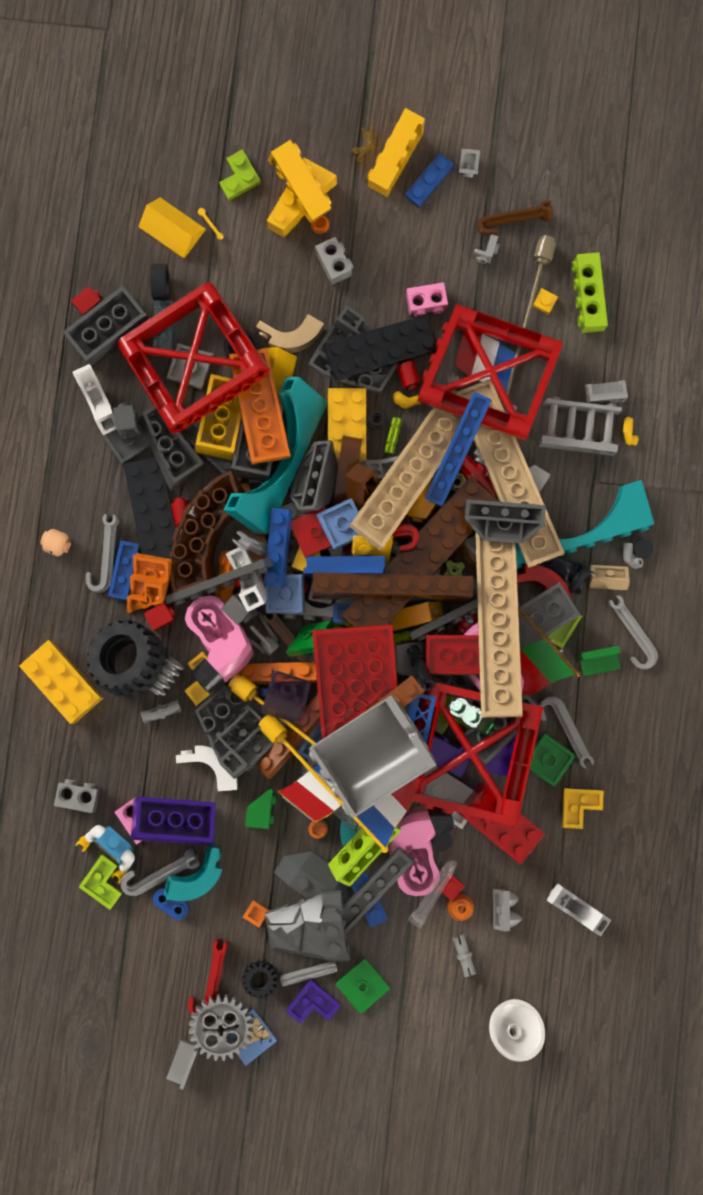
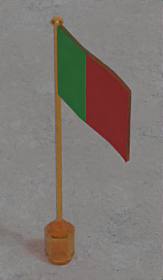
(539, 661)

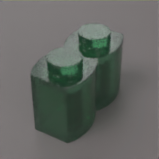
(470, 715)

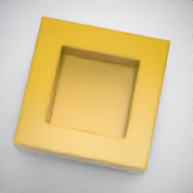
(545, 301)

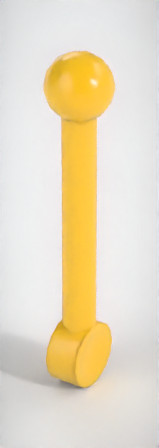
(201, 212)

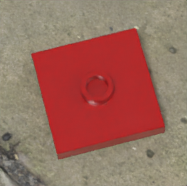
(310, 533)

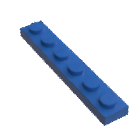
(458, 448)

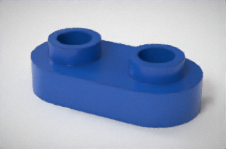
(170, 905)

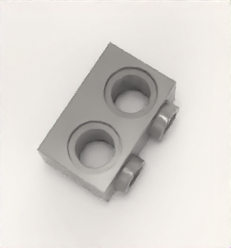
(329, 262)
(77, 802)

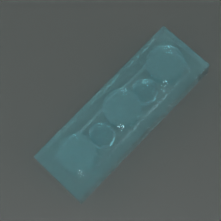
(164, 339)

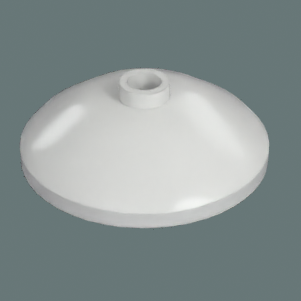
(526, 1027)

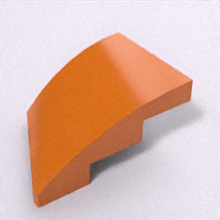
(148, 581)

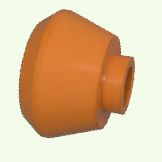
(464, 902)

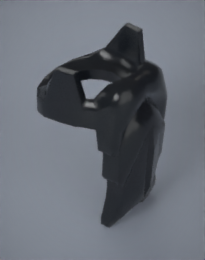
(572, 571)

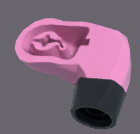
(223, 639)
(418, 828)

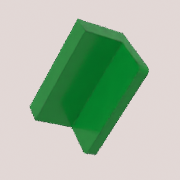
(599, 660)

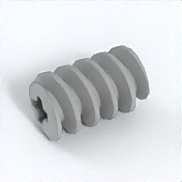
(169, 669)

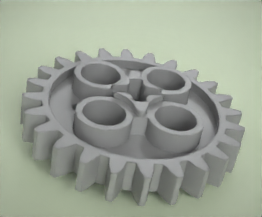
(223, 1045)

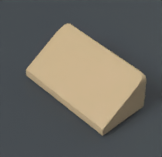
(609, 577)

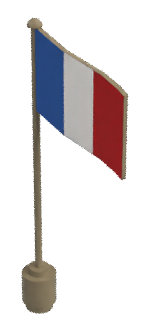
(468, 359)

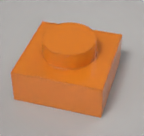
(255, 913)

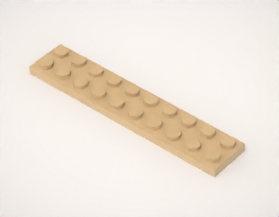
(406, 478)
(513, 478)
(498, 629)

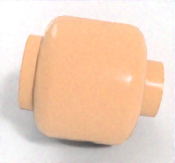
(55, 542)

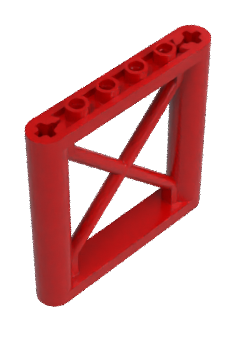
(471, 321)
(250, 360)
(509, 803)

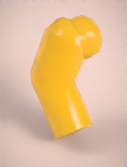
(405, 402)
(628, 430)

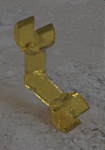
(367, 147)

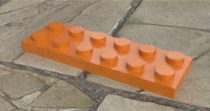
(262, 417)

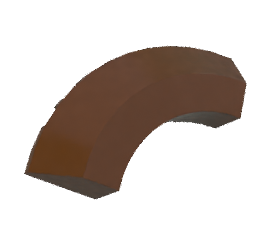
(200, 531)

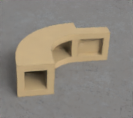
(292, 341)

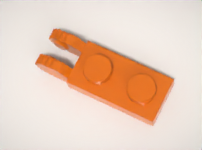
(225, 566)

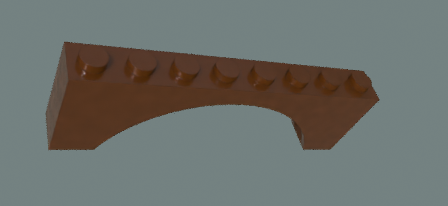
(440, 587)

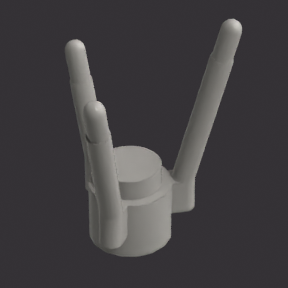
(268, 644)

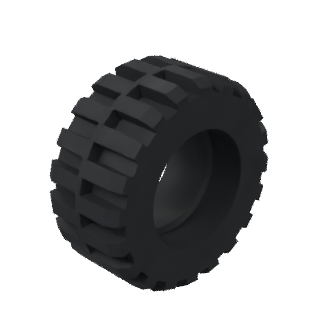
(109, 644)

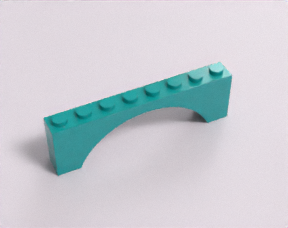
(303, 412)
(628, 513)

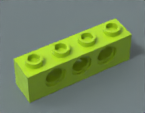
(590, 263)
(356, 857)

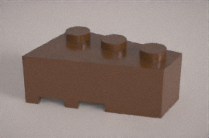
(360, 484)

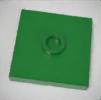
(304, 640)
(550, 760)
(362, 985)

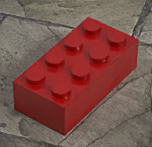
(513, 840)

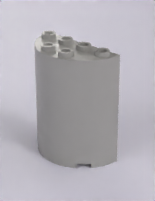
(372, 756)

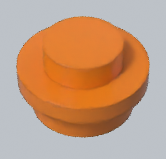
(320, 225)
(318, 829)

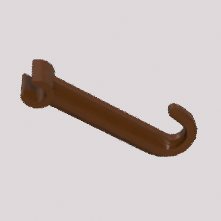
(544, 211)
(284, 633)

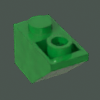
(259, 811)

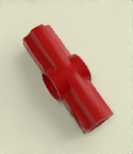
(478, 473)

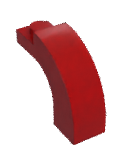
(542, 576)

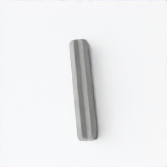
(308, 973)

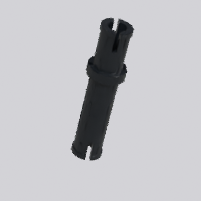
(418, 661)

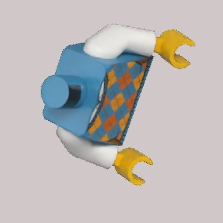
(113, 845)

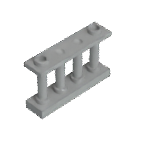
(569, 442)

